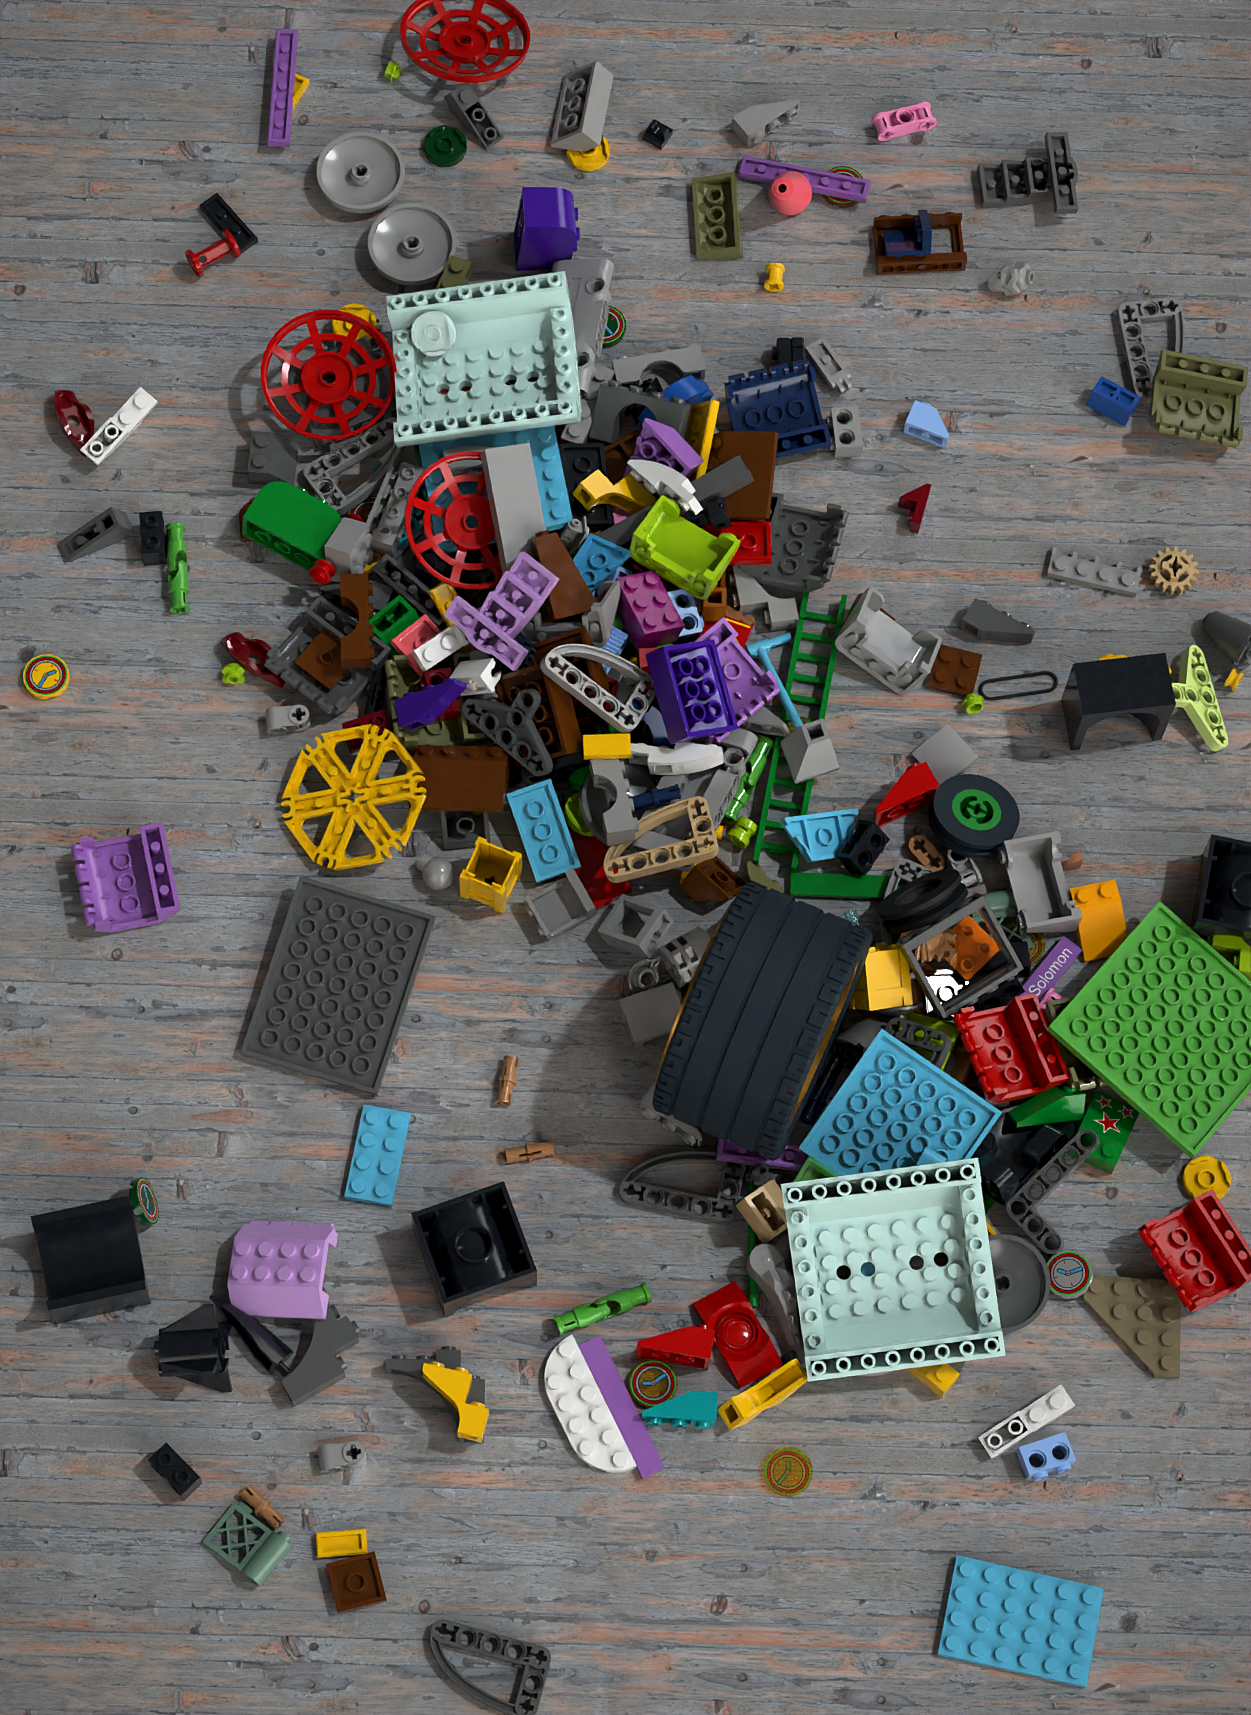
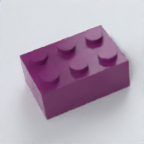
(647, 610)

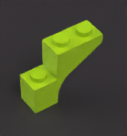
(1233, 946)

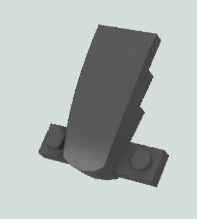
(1033, 179)

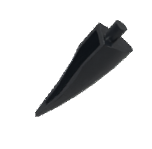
(262, 1343)

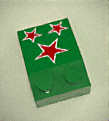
(1113, 1124)

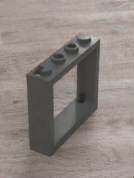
(987, 984)

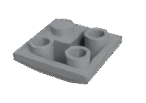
(809, 751)

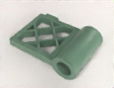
(1003, 907)
(265, 1553)

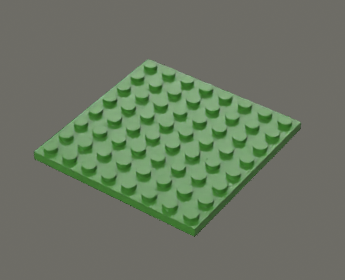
(1166, 1029)

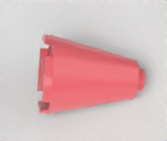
(795, 197)

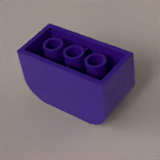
(545, 228)

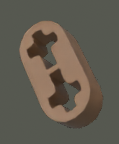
(929, 850)

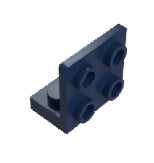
(910, 242)

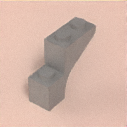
(752, 598)

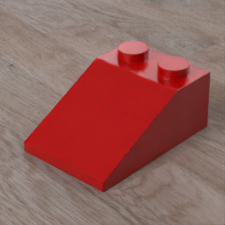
(909, 794)
(683, 1347)

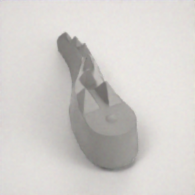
(776, 1281)

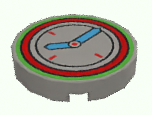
(1069, 1274)

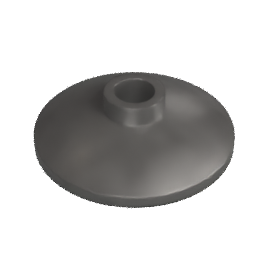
(901, 1011)

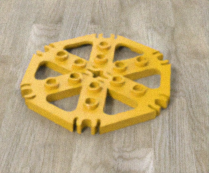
(361, 782)

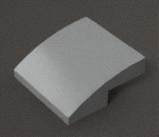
(945, 754)

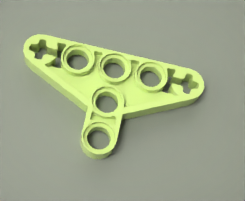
(1198, 708)

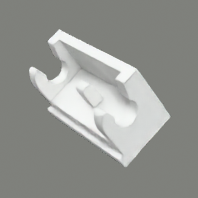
(477, 676)

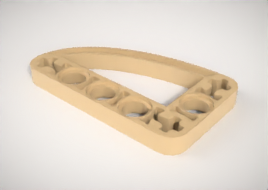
(654, 819)

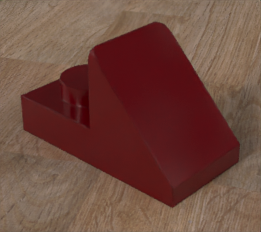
(916, 503)

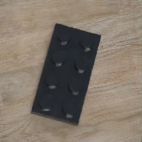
(578, 463)

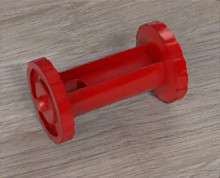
(213, 253)

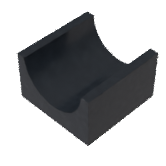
(1223, 889)
(473, 1246)
(91, 1260)

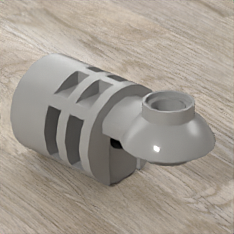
(673, 962)

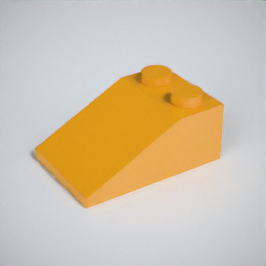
(1102, 919)

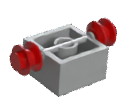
(345, 552)

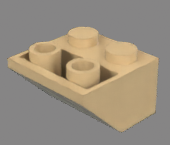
(765, 1211)

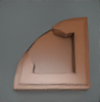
(1073, 863)

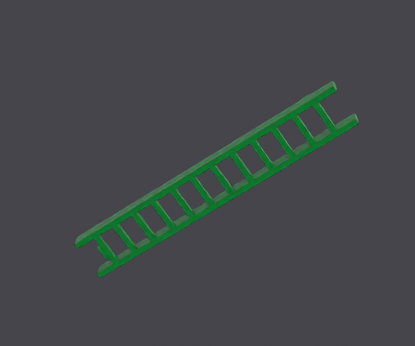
(778, 849)

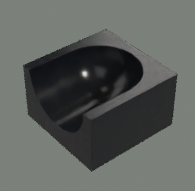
(1115, 688)

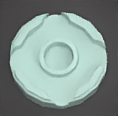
(433, 333)

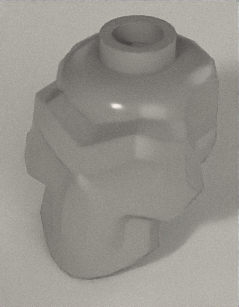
(1012, 279)

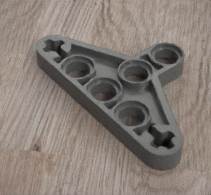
(521, 734)

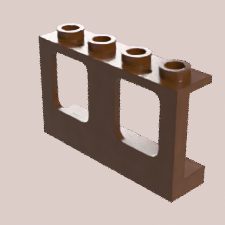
(928, 263)

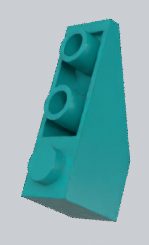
(691, 1408)

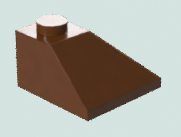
(712, 881)

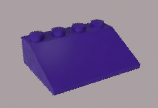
(691, 691)

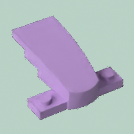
(505, 610)

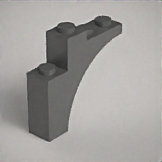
(450, 1358)
(320, 1366)

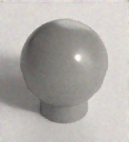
(436, 872)

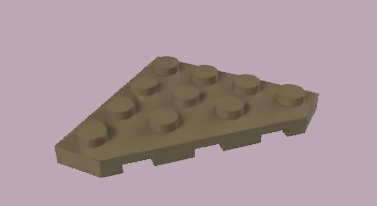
(1143, 1317)

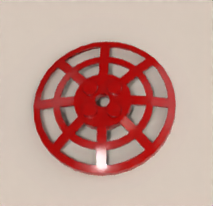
(454, 33)
(328, 363)
(454, 523)

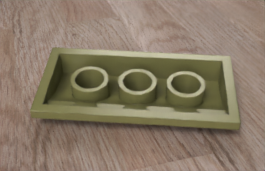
(717, 217)

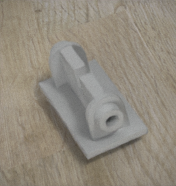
(574, 534)

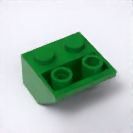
(392, 621)

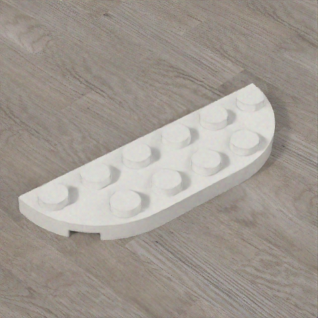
(584, 1411)

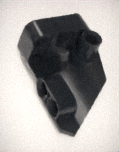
(1014, 1154)

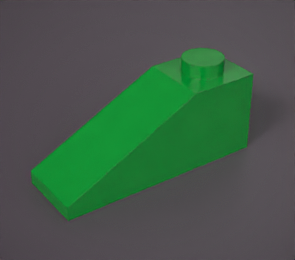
(1051, 1106)

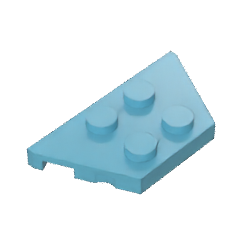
(819, 834)

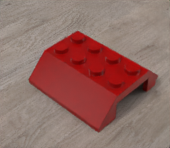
(1012, 1049)
(1199, 1251)

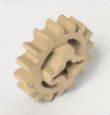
(1164, 573)

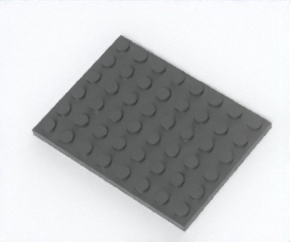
(338, 985)

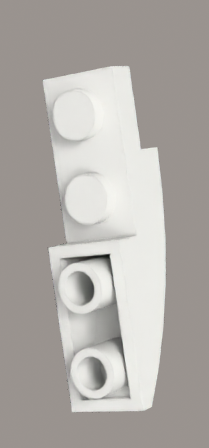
(119, 427)
(665, 481)
(440, 646)
(683, 759)
(1026, 1422)

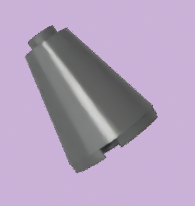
(1230, 636)
(856, 1039)

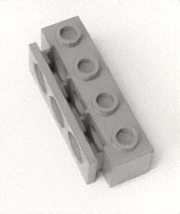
(390, 530)

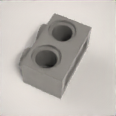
(850, 431)

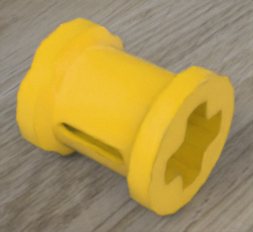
(774, 277)

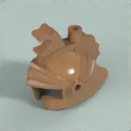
(936, 947)

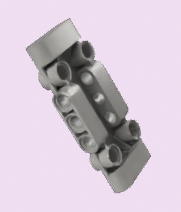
(589, 299)
(715, 784)

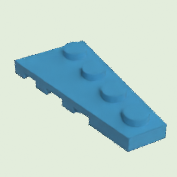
(598, 560)

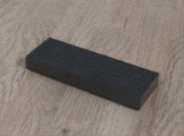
(225, 218)

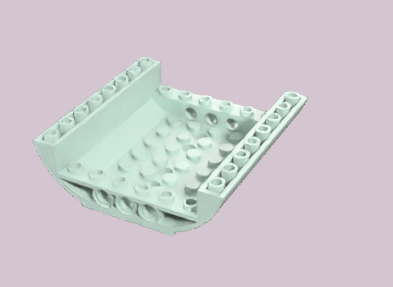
(502, 335)
(898, 1312)

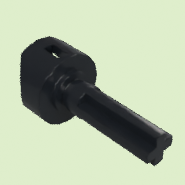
(715, 515)

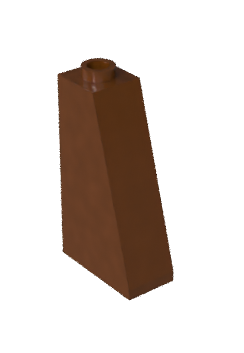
(571, 593)

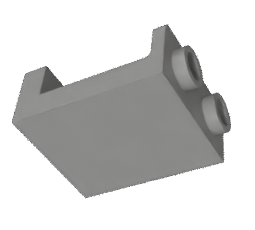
(560, 906)
(650, 1013)

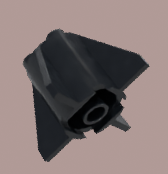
(196, 1349)

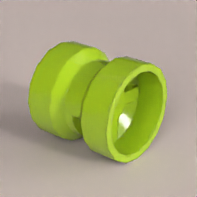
(742, 832)

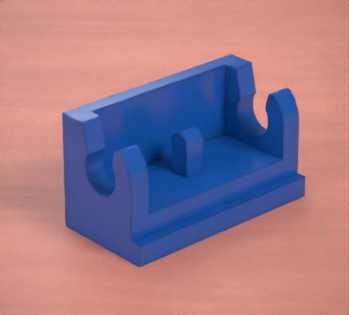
(1113, 401)

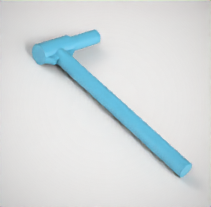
(760, 650)

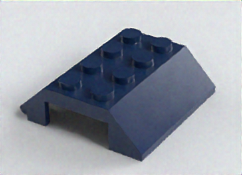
(779, 403)

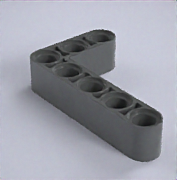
(1048, 1187)

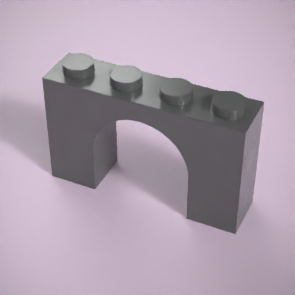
(615, 399)

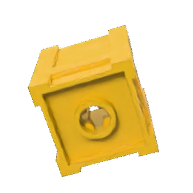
(487, 863)
(883, 980)

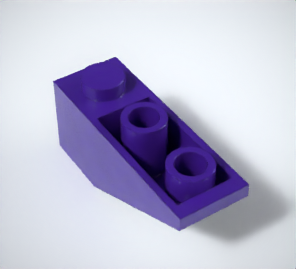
(424, 707)

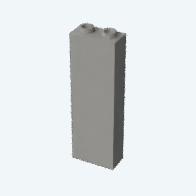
(512, 500)

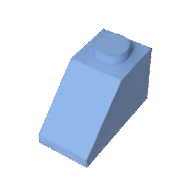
(926, 424)

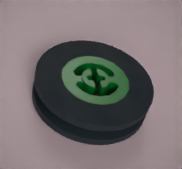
(965, 832)

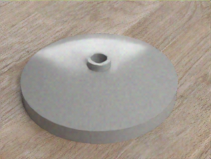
(360, 172)
(411, 244)

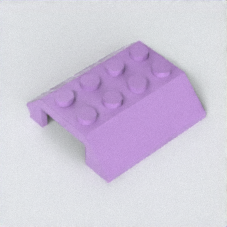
(281, 1269)

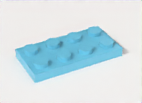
(543, 830)
(377, 1155)

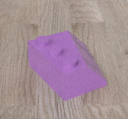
(665, 446)

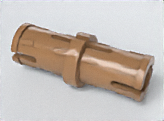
(507, 1080)
(529, 1151)
(262, 1507)

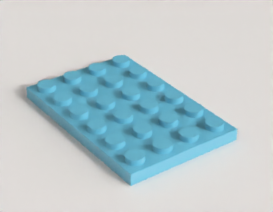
(1020, 1621)

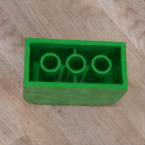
(290, 523)

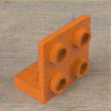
(972, 946)

